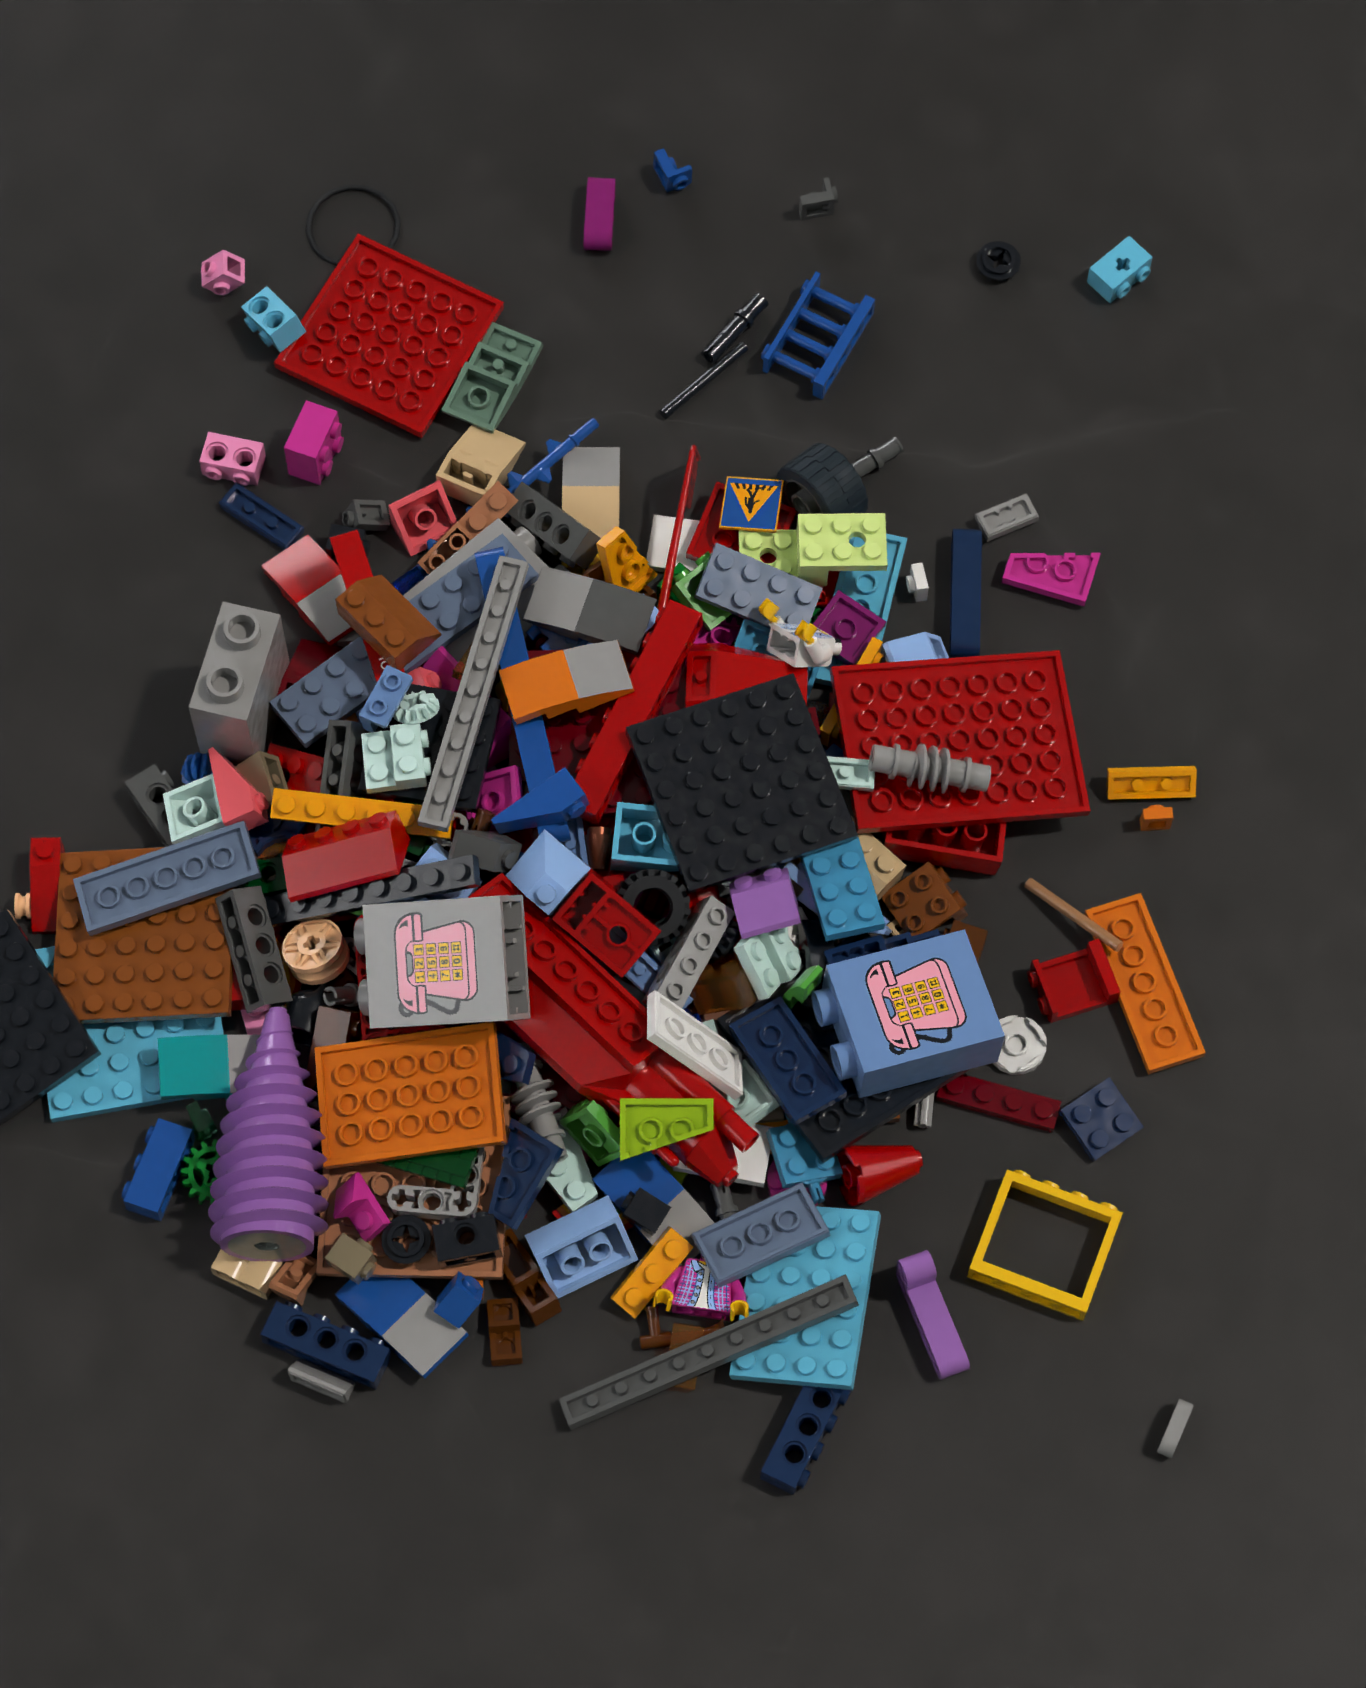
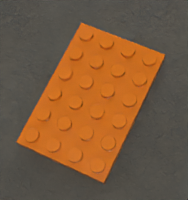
(410, 1095)

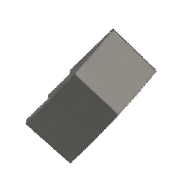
(589, 609)

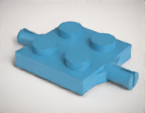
(799, 1163)

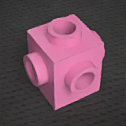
(223, 272)

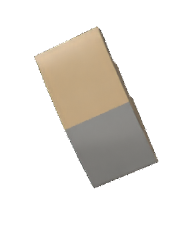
(592, 487)

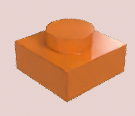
(1156, 818)

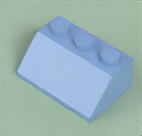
(581, 1247)

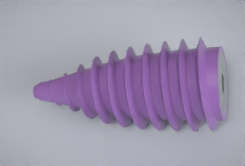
(267, 1156)

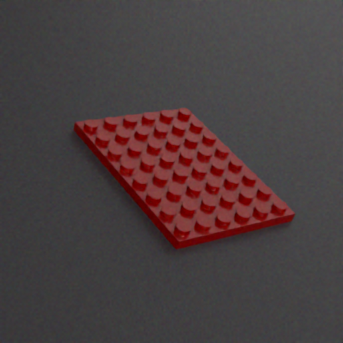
(986, 707)

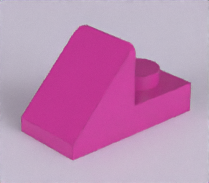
(360, 1205)

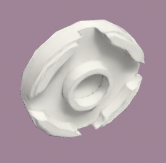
(1022, 1046)

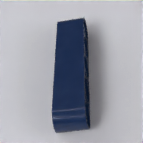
(965, 593)

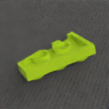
(661, 1121)

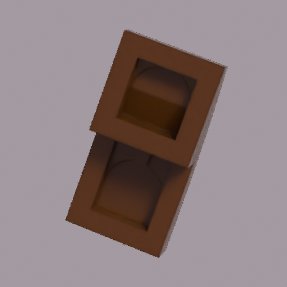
(504, 1331)

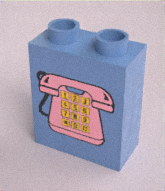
(908, 1014)

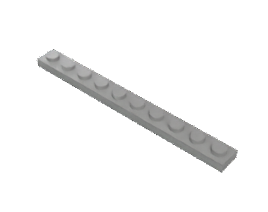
(473, 694)

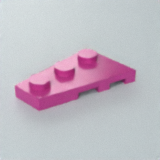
(1056, 576)

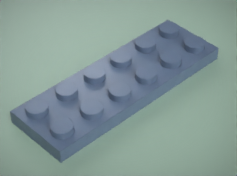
(167, 878)

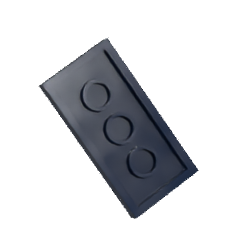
(787, 1061)

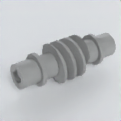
(929, 766)
(536, 1110)

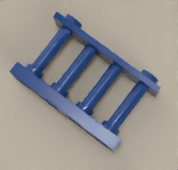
(833, 356)

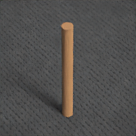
(1073, 914)

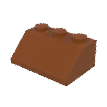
(386, 620)

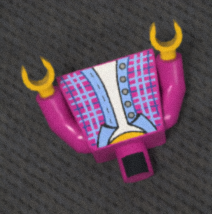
(695, 1293)

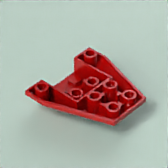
(724, 669)

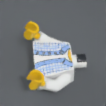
(798, 644)

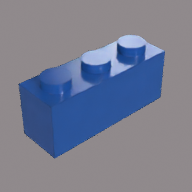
(158, 1169)

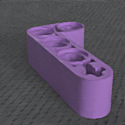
(919, 1285)

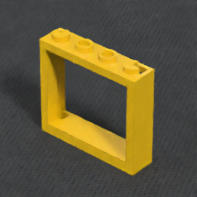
(1026, 1287)

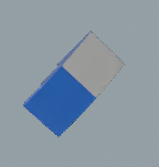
(649, 1174)
(403, 1319)

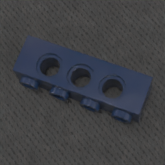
(365, 1371)
(790, 1475)

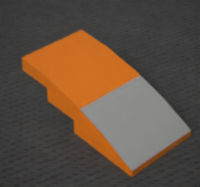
(566, 681)

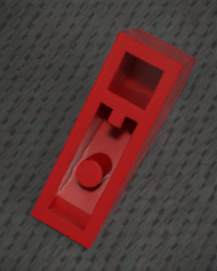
(44, 882)

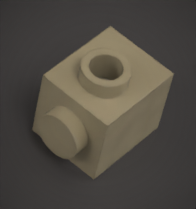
(352, 1258)

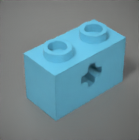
(1120, 269)

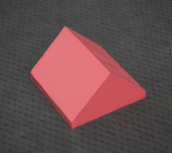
(422, 517)

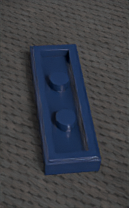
(261, 517)

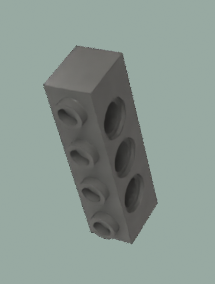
(554, 526)
(342, 760)
(143, 790)
(253, 949)

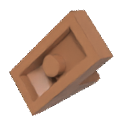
(294, 1279)

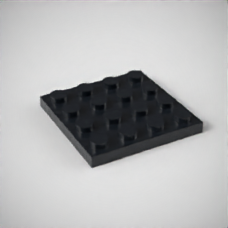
(436, 726)

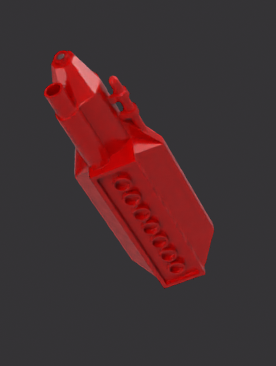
(600, 1045)

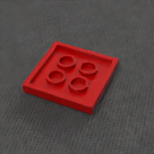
(708, 529)

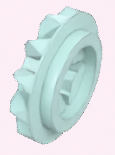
(417, 708)

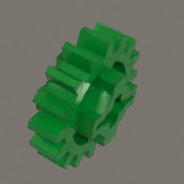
(201, 1168)

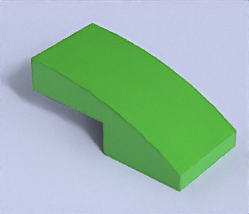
(803, 986)

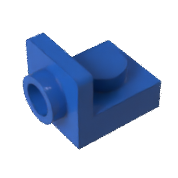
(668, 173)

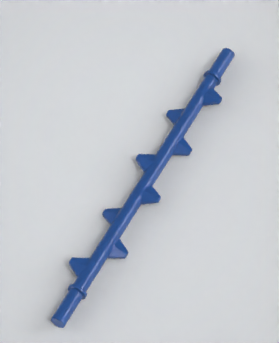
(541, 470)

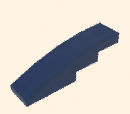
(873, 945)

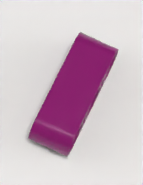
(599, 213)

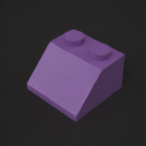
(764, 902)

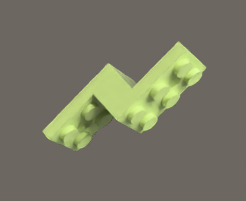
(822, 545)

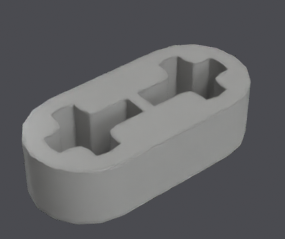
(1175, 1428)

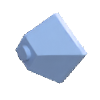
(547, 872)

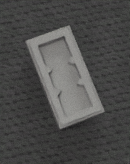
(1006, 517)

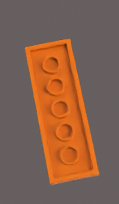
(1147, 986)

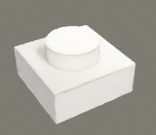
(917, 582)

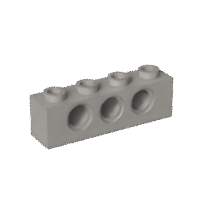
(692, 951)

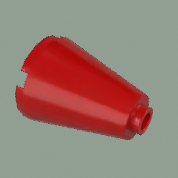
(876, 1169)

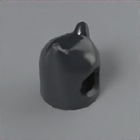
(304, 1013)

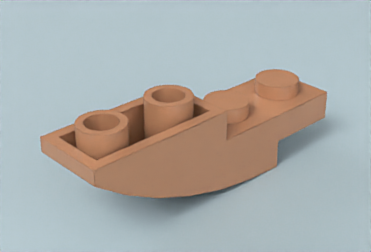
(486, 510)

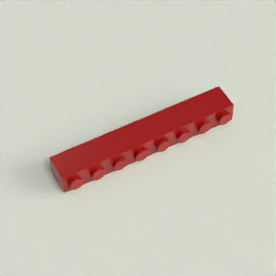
(651, 678)

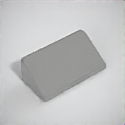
(321, 1380)

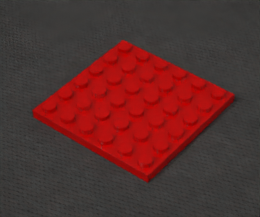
(389, 335)

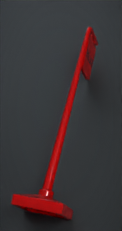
(685, 500)

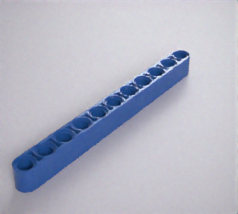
(530, 734)

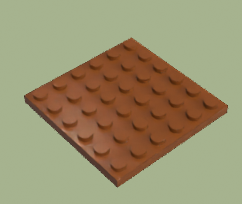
(147, 968)

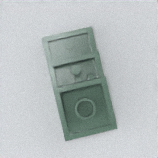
(492, 377)

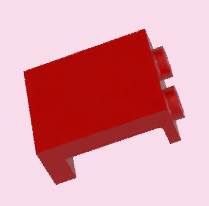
(1074, 982)

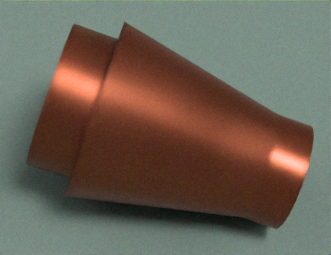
(599, 846)

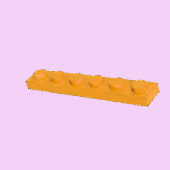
(338, 809)

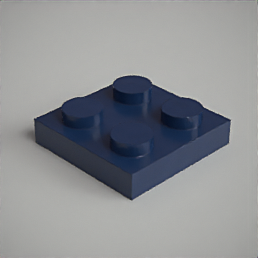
(1101, 1119)

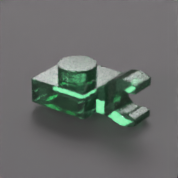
(201, 1121)

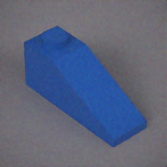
(547, 804)

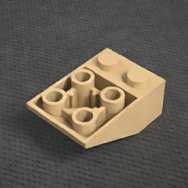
(478, 463)

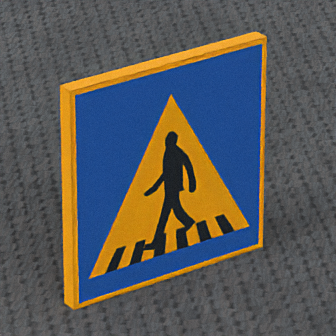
(751, 504)

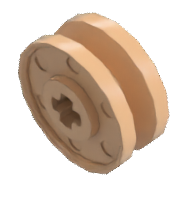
(316, 951)

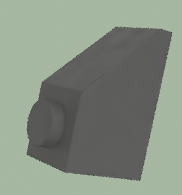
(494, 850)

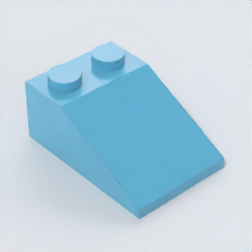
(640, 840)

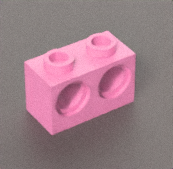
(235, 453)

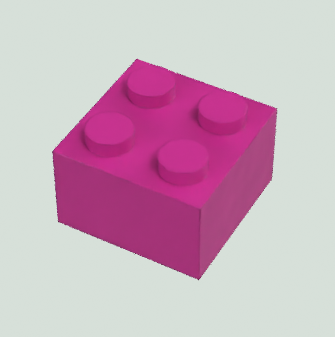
(313, 443)

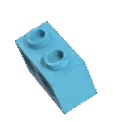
(273, 320)

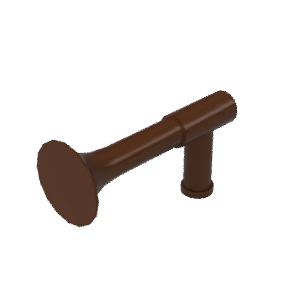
(658, 1339)

